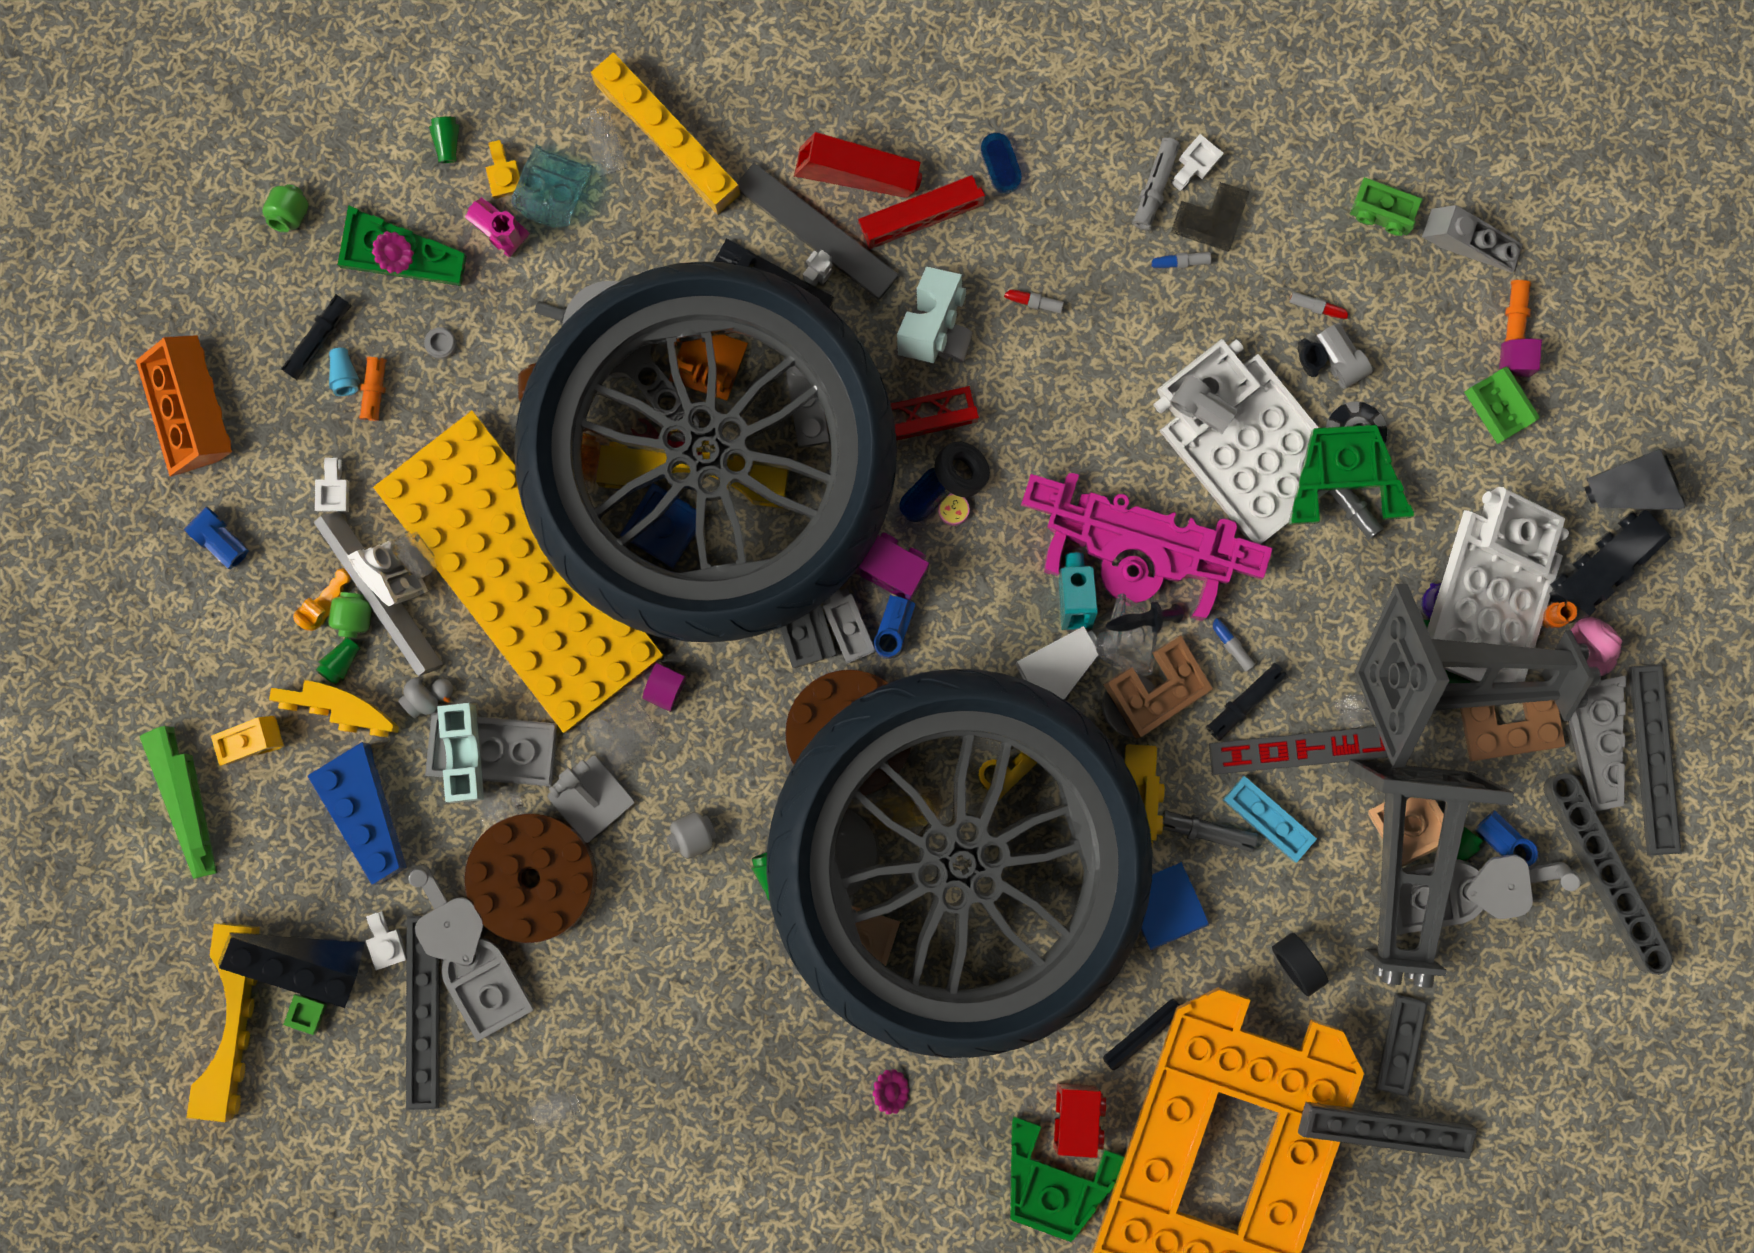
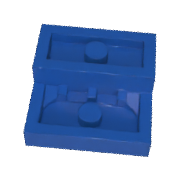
(1172, 908)

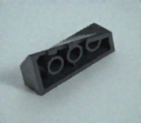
(1610, 563)
(299, 964)

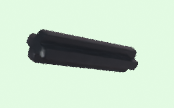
(1141, 1035)

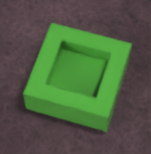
(305, 1014)

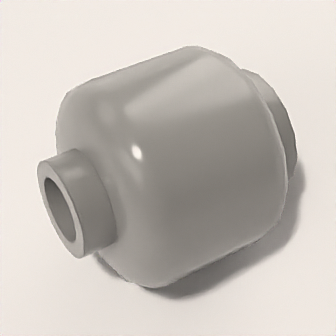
(691, 835)

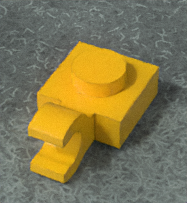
(502, 175)

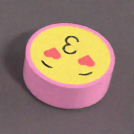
(953, 510)

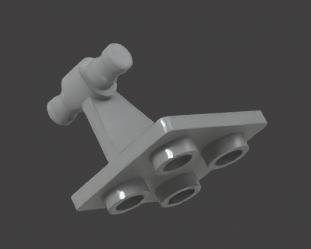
(589, 797)

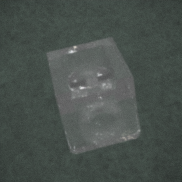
(499, 806)

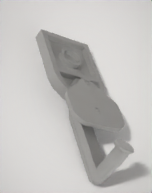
(1498, 888)
(482, 990)

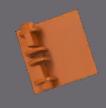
(694, 364)

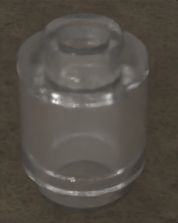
(414, 554)

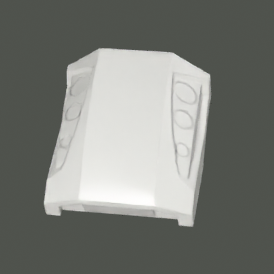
(386, 574)

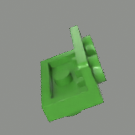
(1385, 207)
(1502, 405)

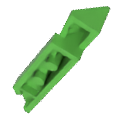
(182, 797)

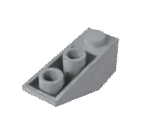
(1471, 237)

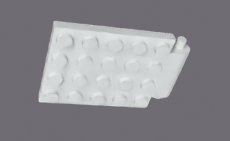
(1261, 453)
(1499, 578)

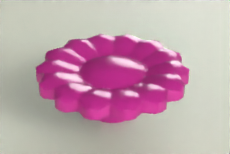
(392, 252)
(891, 1091)

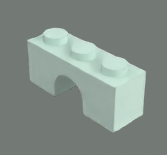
(925, 334)
(463, 763)

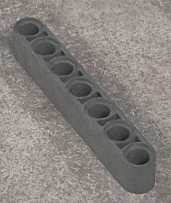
(1619, 883)

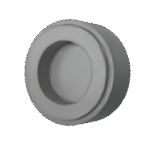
(440, 343)

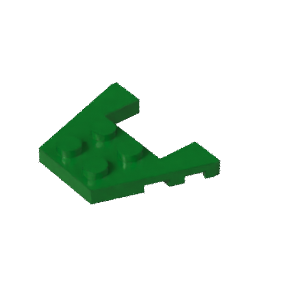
(1347, 460)
(1050, 1196)

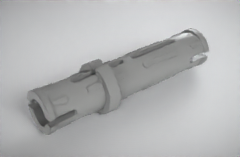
(1151, 196)

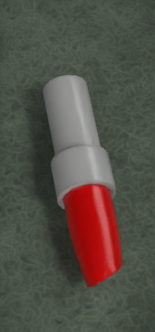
(1034, 300)
(1318, 305)

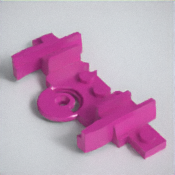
(1173, 550)

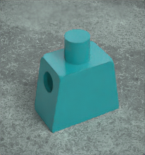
(1078, 603)

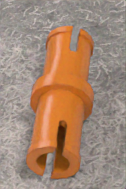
(1518, 309)
(372, 388)
(1559, 614)

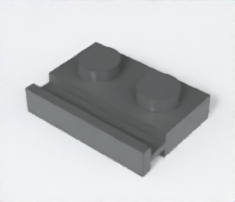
(808, 639)

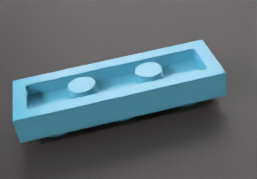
(1269, 819)

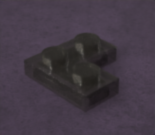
(1212, 226)

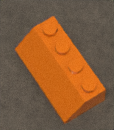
(183, 404)

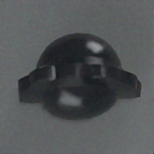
(1311, 356)

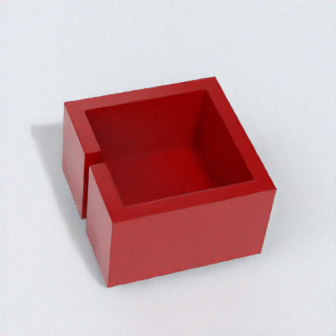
(1078, 1128)

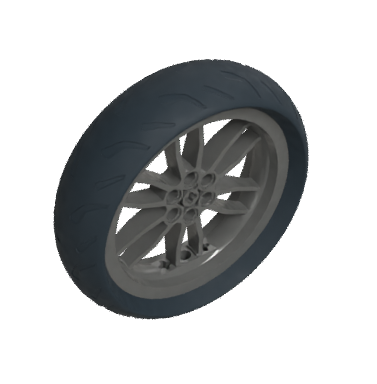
(682, 306)
(1101, 813)

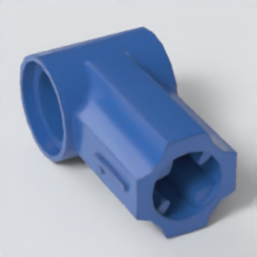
(213, 535)
(894, 624)
(1504, 837)

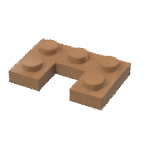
(1148, 710)
(1489, 740)

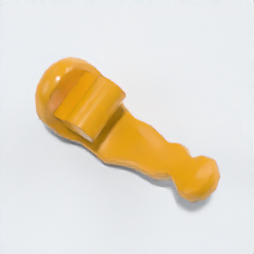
(314, 612)

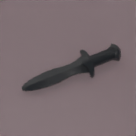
(1153, 618)

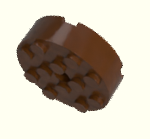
(824, 700)
(498, 871)

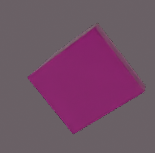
(1521, 356)
(663, 687)

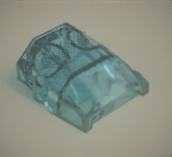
(550, 187)

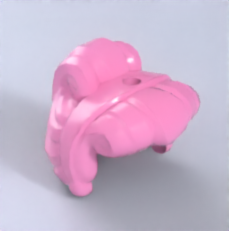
(1602, 643)

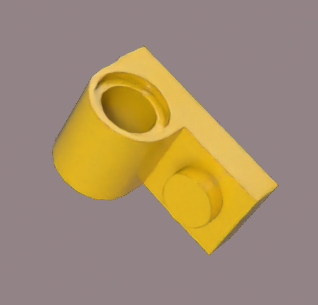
(247, 739)
(1023, 765)

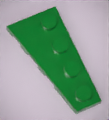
(430, 259)

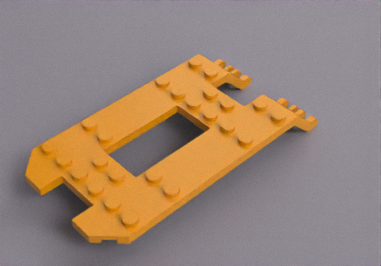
(1212, 1055)

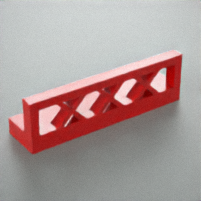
(921, 212)
(937, 422)

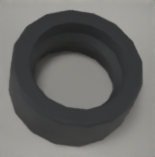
(1300, 964)

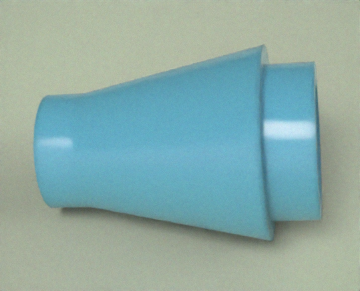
(342, 374)

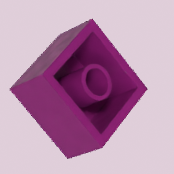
(894, 567)

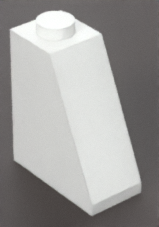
(1060, 663)

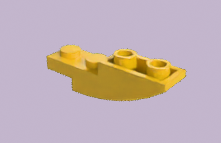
(345, 708)

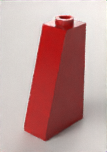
(857, 166)

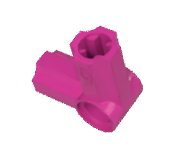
(499, 226)

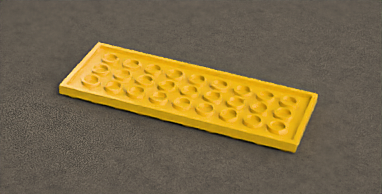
(471, 516)

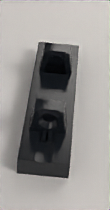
(737, 255)

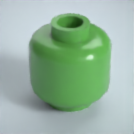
(285, 208)
(350, 614)

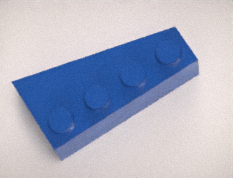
(358, 806)

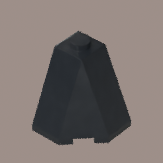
(1638, 484)

